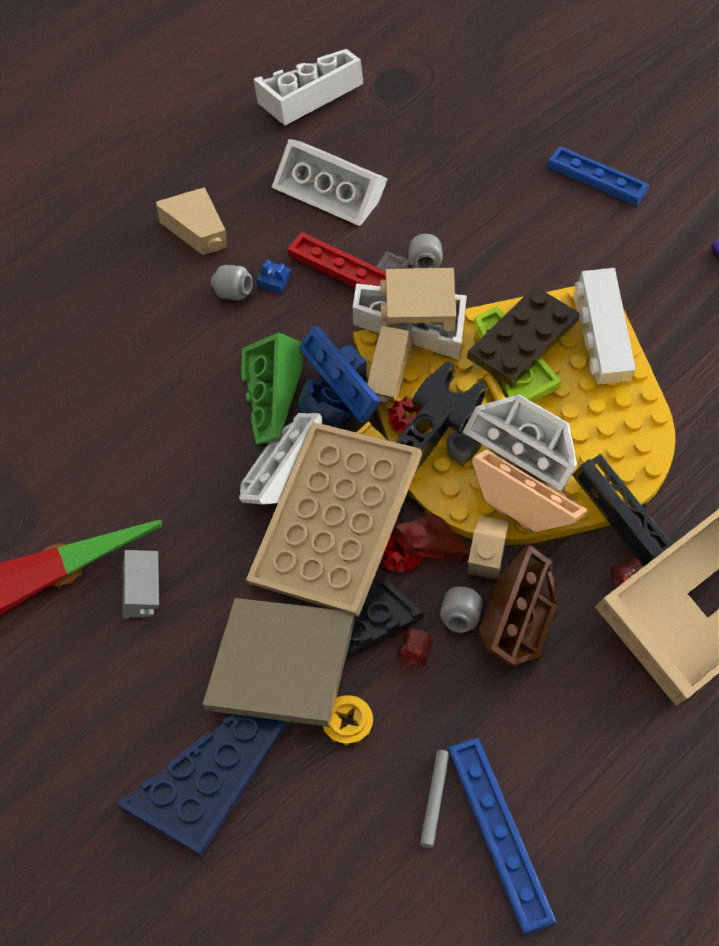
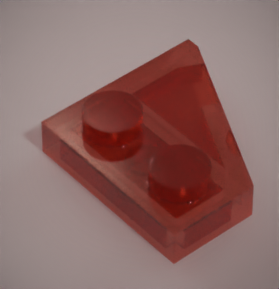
(430, 538)

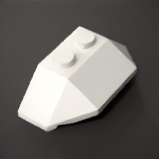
(526, 437)
(273, 468)

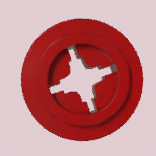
(397, 415)
(395, 562)

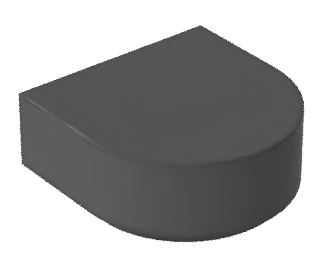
(462, 448)

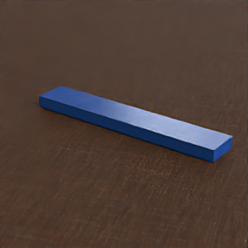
(501, 837)

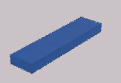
(598, 175)
(340, 374)

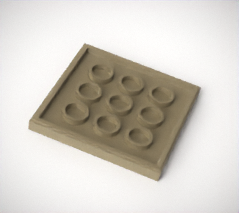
(280, 662)

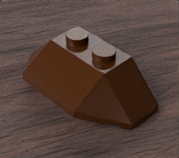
(520, 609)

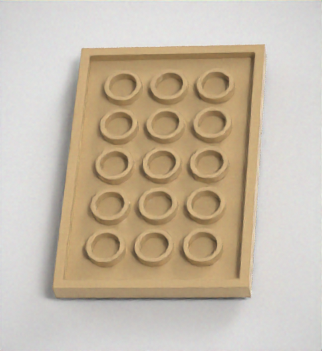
(335, 518)

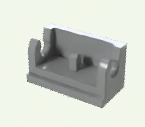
(140, 583)

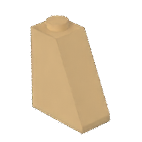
(193, 220)
(390, 363)
(487, 547)

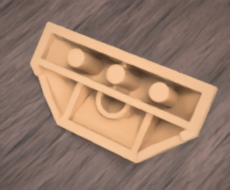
(523, 495)

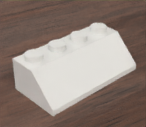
(328, 182)

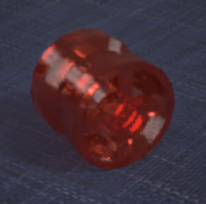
(621, 573)
(415, 647)

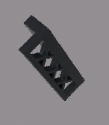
(617, 511)

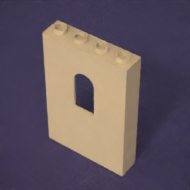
(663, 621)

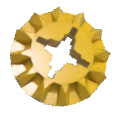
(362, 718)

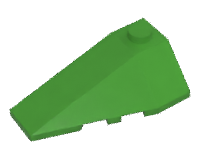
(272, 375)

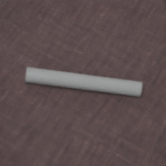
(434, 799)

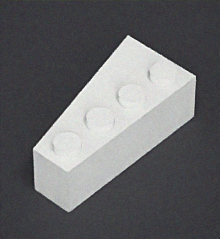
(309, 86)
(604, 326)
(424, 335)

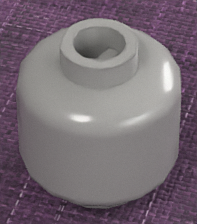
(425, 251)
(232, 282)
(461, 609)

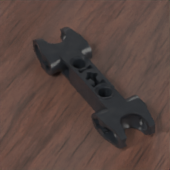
(439, 411)

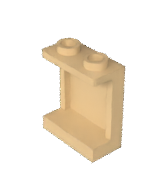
(419, 296)

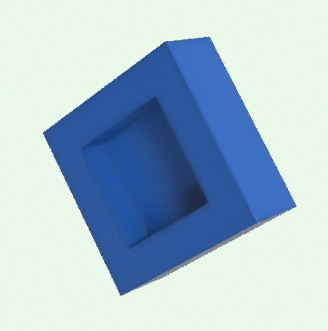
(273, 277)

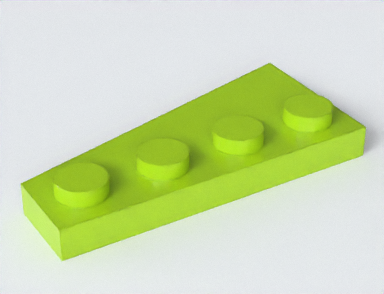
(537, 381)

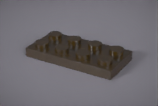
(523, 336)

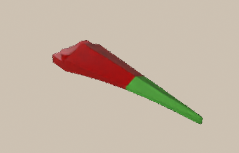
(33, 573)

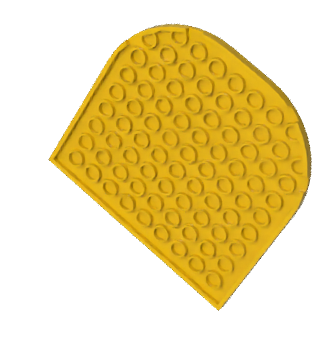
(618, 419)

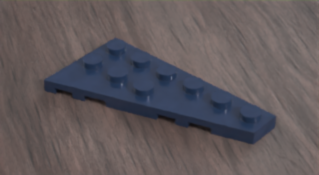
(204, 781)

